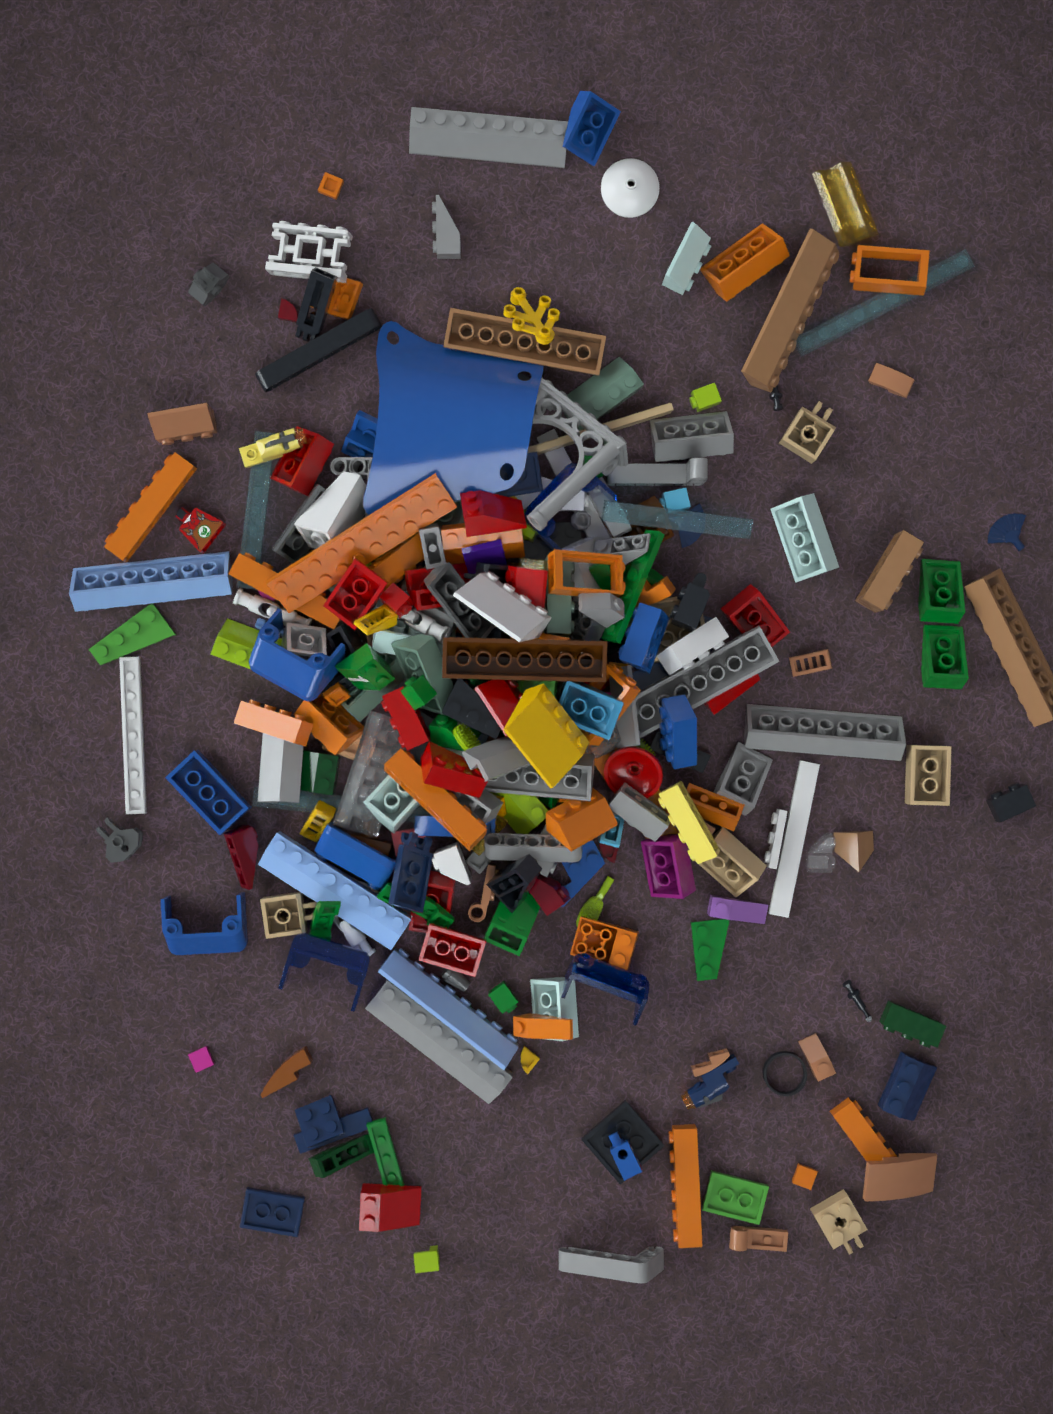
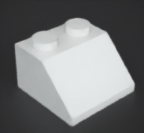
(304, 639)

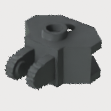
(208, 283)
(117, 841)

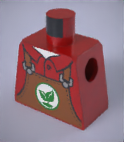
(199, 528)

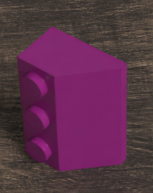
(668, 867)

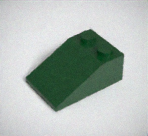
(319, 772)

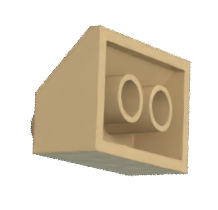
(735, 865)

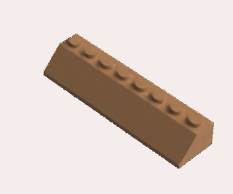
(790, 311)
(497, 338)
(1014, 644)

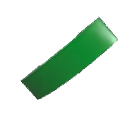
(432, 911)
(323, 918)

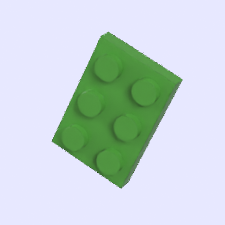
(735, 1197)

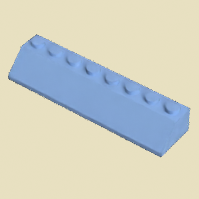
(151, 581)
(326, 882)
(449, 1008)

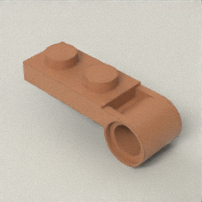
(486, 896)
(758, 1238)

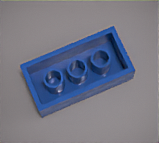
(208, 792)

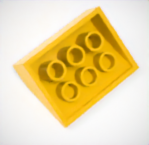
(545, 734)

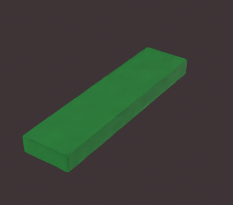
(385, 1152)

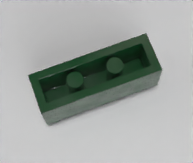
(912, 1024)

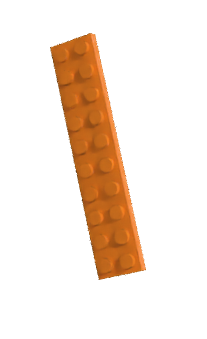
(362, 541)

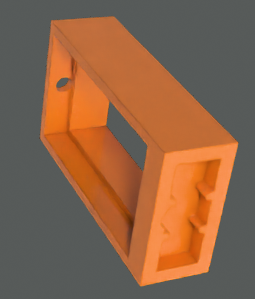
(888, 285)
(555, 571)
(627, 696)

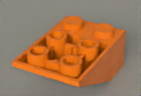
(605, 942)

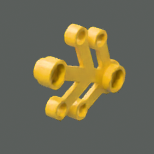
(543, 333)

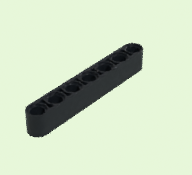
(318, 349)

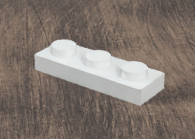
(775, 838)

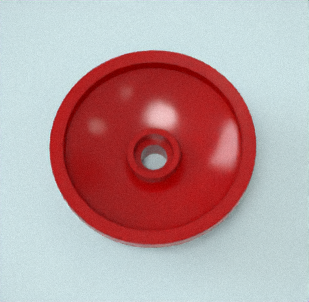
(620, 769)

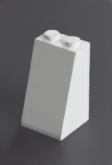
(334, 510)

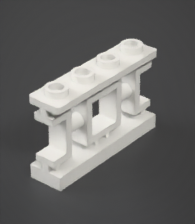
(305, 233)

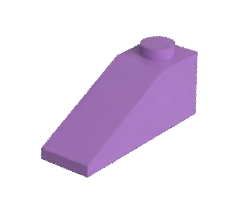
(737, 909)

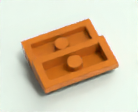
(345, 299)

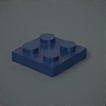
(319, 1121)

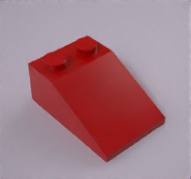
(491, 513)
(355, 593)
(752, 609)
(441, 890)
(389, 1207)

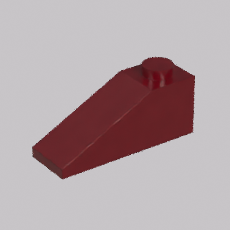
(243, 851)
(549, 894)

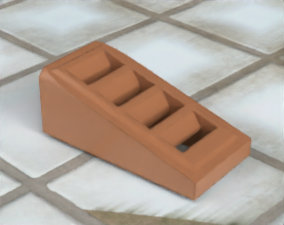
(828, 665)

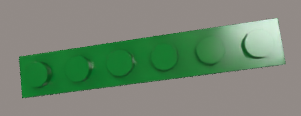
(633, 587)

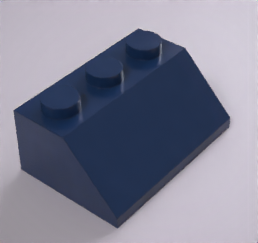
(907, 1087)

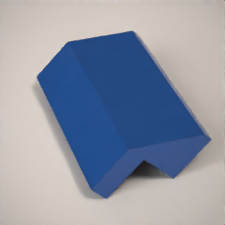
(362, 436)

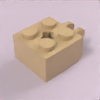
(819, 431)
(293, 905)
(844, 1230)

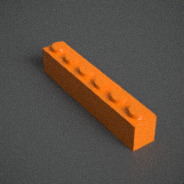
(150, 507)
(255, 575)
(436, 800)
(687, 1186)

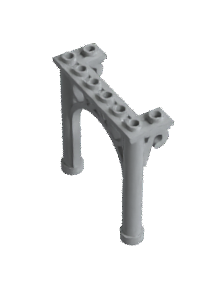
(604, 457)

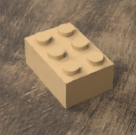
(928, 775)

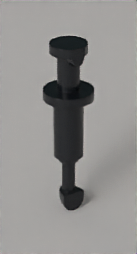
(775, 395)
(854, 994)

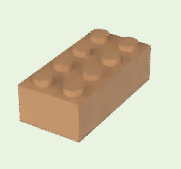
(889, 572)

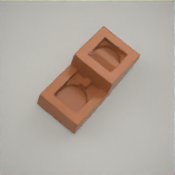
(892, 380)
(716, 1058)

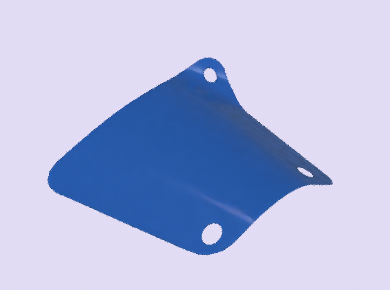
(448, 418)

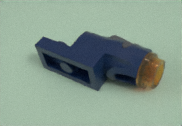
(712, 1087)

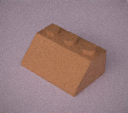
(183, 423)

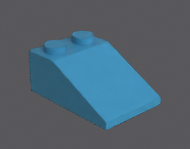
(591, 708)

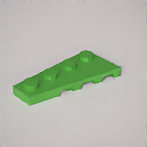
(135, 634)

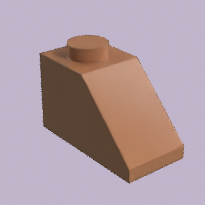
(816, 1057)

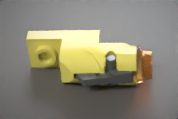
(272, 447)

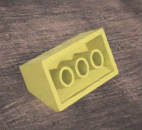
(689, 823)

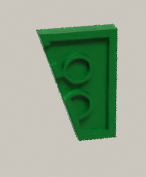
(708, 946)

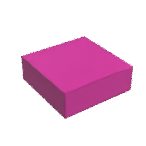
(201, 1059)

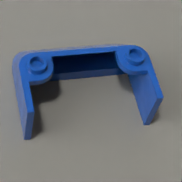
(287, 669)
(355, 856)
(231, 939)

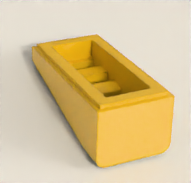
(383, 614)
(323, 811)

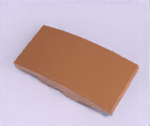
(899, 1176)

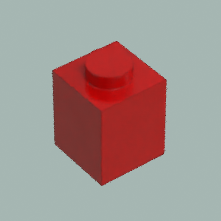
(397, 600)

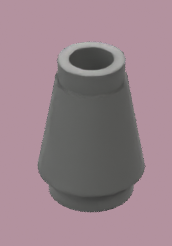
(455, 979)

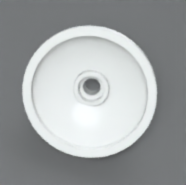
(628, 200)

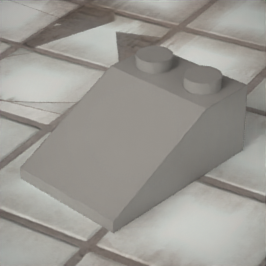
(744, 777)

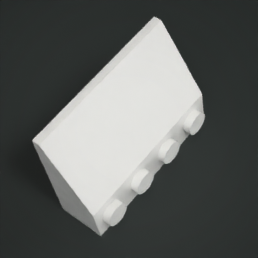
(504, 607)

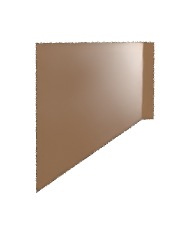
(854, 847)

